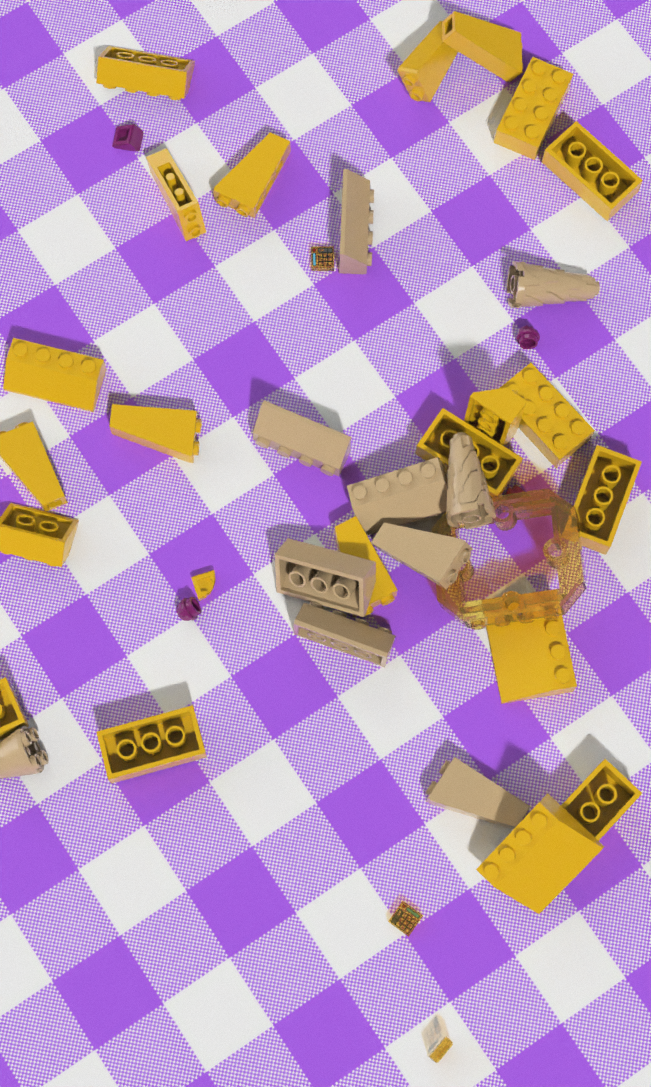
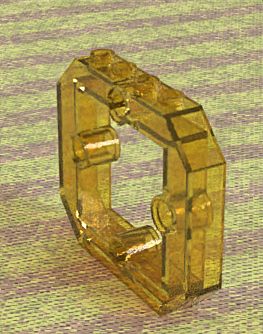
(534, 605)

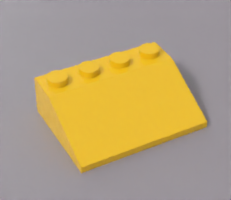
(531, 659)
(540, 856)

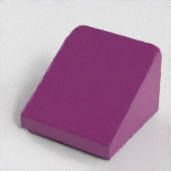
(128, 138)

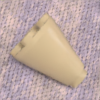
(21, 754)

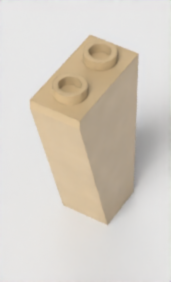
(425, 552)
(474, 795)

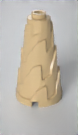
(537, 285)
(467, 488)

